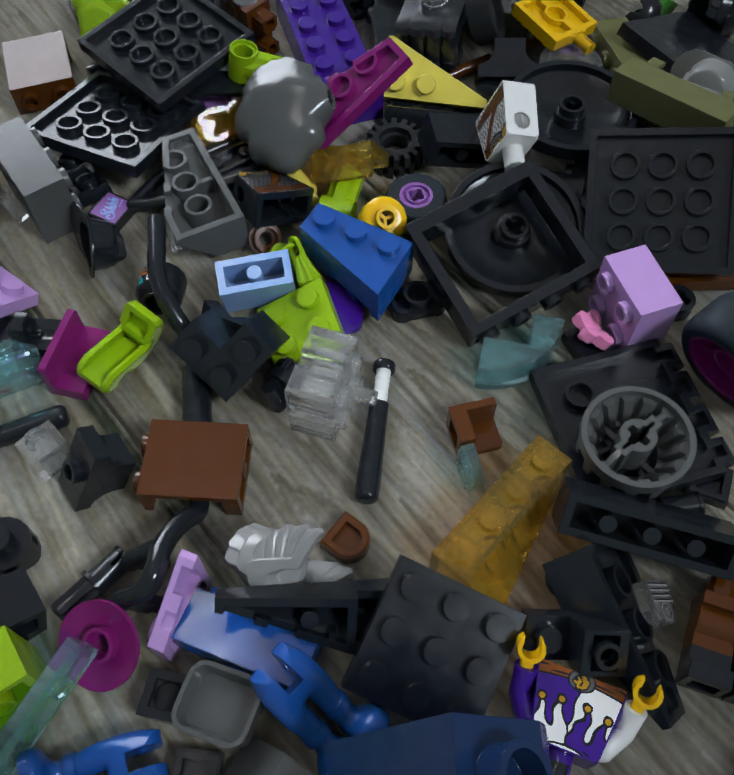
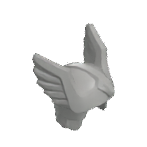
(281, 556)

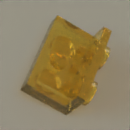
(346, 162)

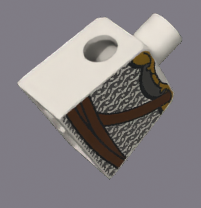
(509, 124)

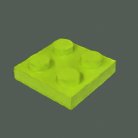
(297, 314)

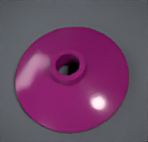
(92, 623)

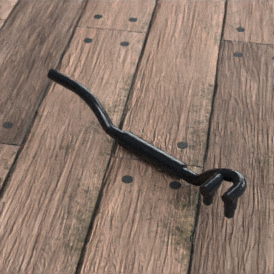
(155, 554)

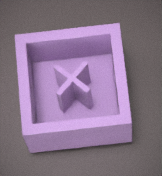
(634, 297)

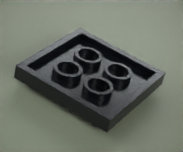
(432, 646)

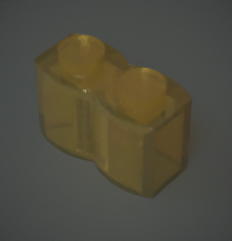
(216, 122)

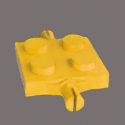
(556, 23)

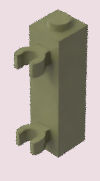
(667, 98)

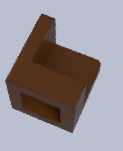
(474, 424)

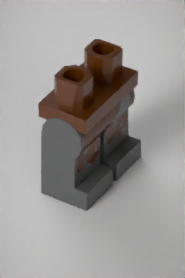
(256, 17)

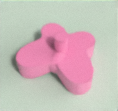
(590, 329)

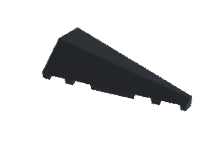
(317, 612)

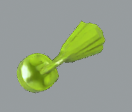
(304, 269)

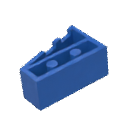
(358, 256)

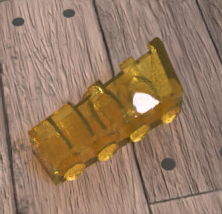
(500, 529)

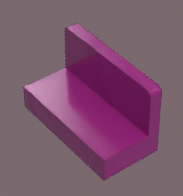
(65, 352)

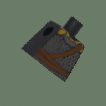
(263, 194)

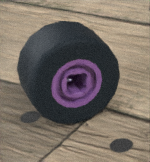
(417, 194)

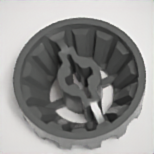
(638, 416)

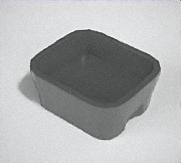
(217, 705)

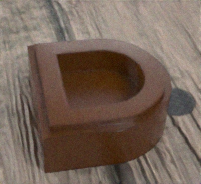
(347, 540)

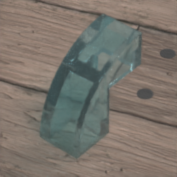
(509, 363)

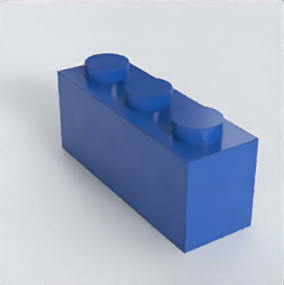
(235, 639)

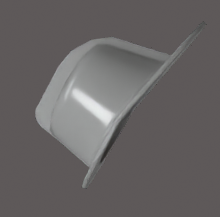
(705, 71)

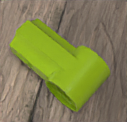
(245, 59)
(343, 196)

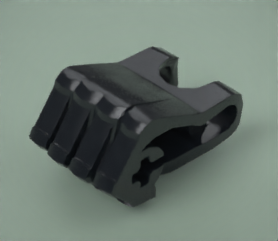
(433, 31)

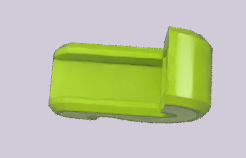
(122, 348)

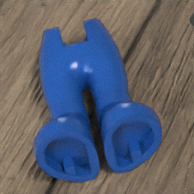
(319, 687)
(104, 756)

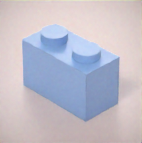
(254, 280)

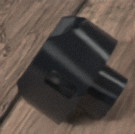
(17, 545)

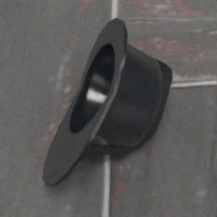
(97, 240)

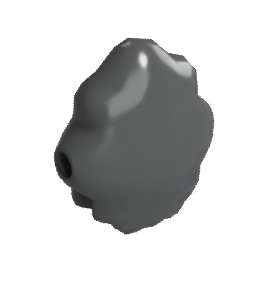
(284, 114)

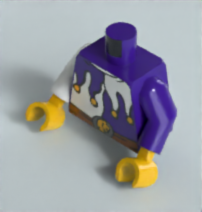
(582, 715)

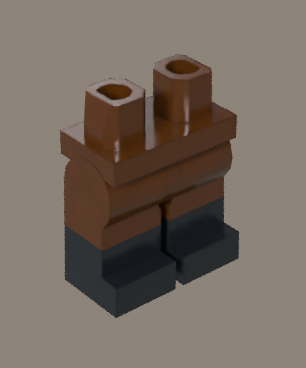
(708, 644)

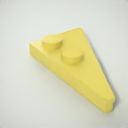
(431, 85)

